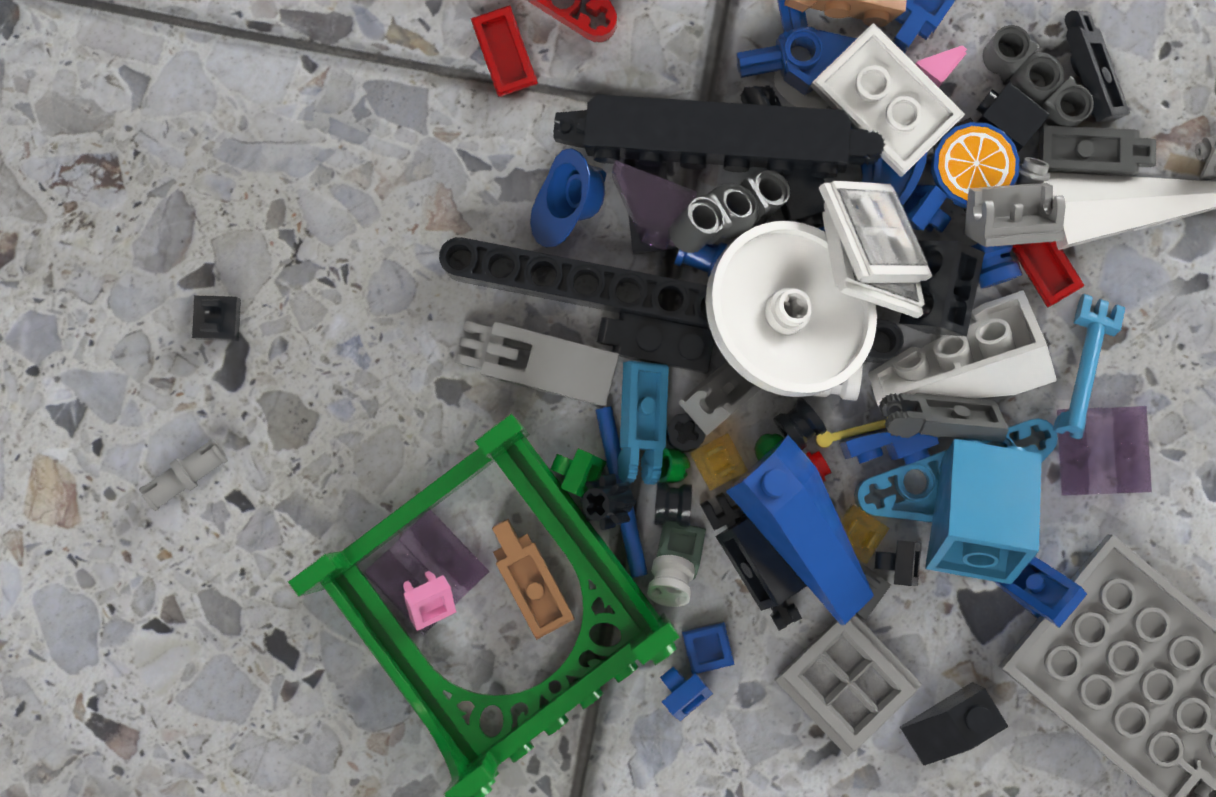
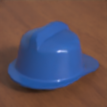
(568, 195)

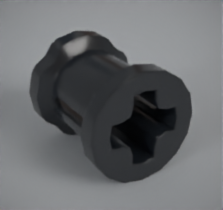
(672, 434)

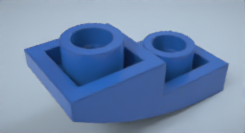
(869, 447)

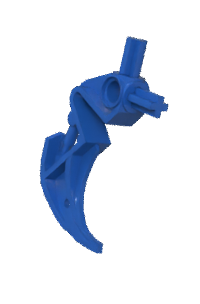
(824, 50)

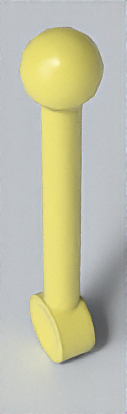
(827, 438)

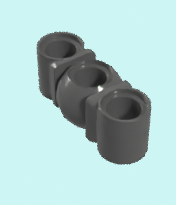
(1046, 65)
(729, 211)

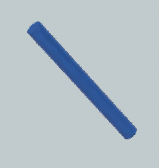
(630, 529)

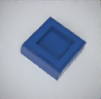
(708, 647)

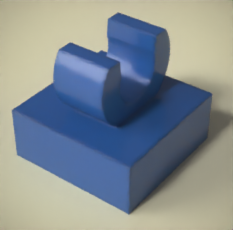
(924, 209)
(685, 694)

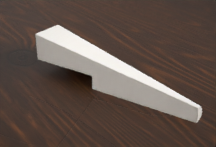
(1117, 204)

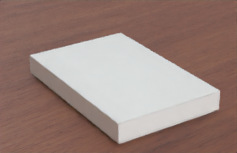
(890, 96)

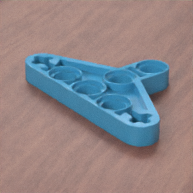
(921, 506)

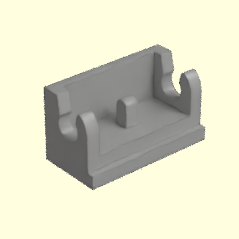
(1014, 215)
(717, 397)

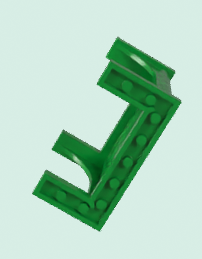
(464, 746)

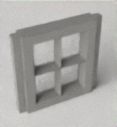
(848, 683)

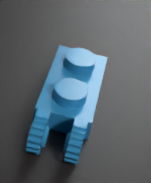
(643, 420)

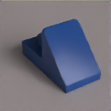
(1045, 592)

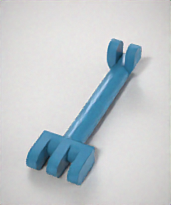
(1097, 325)

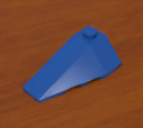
(799, 520)

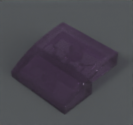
(1110, 454)
(424, 548)

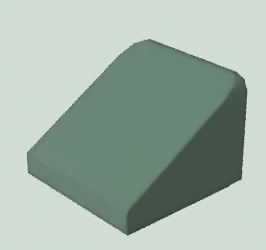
(682, 542)

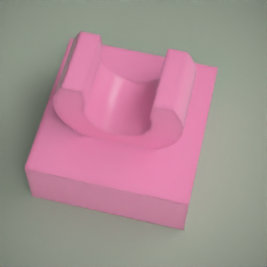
(429, 601)

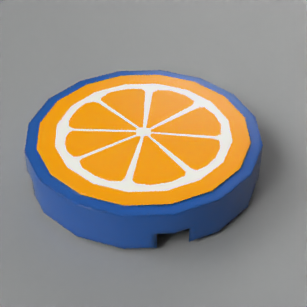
(973, 158)

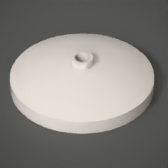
(781, 314)

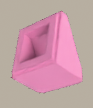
(941, 65)

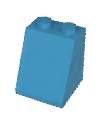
(986, 511)

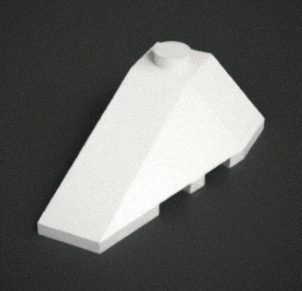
(996, 359)

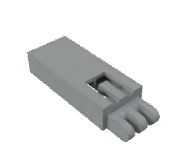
(553, 363)

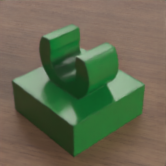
(578, 471)

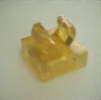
(718, 462)
(863, 532)

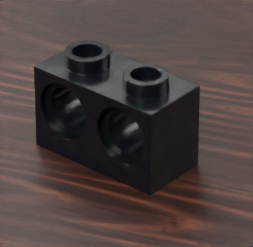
(950, 290)

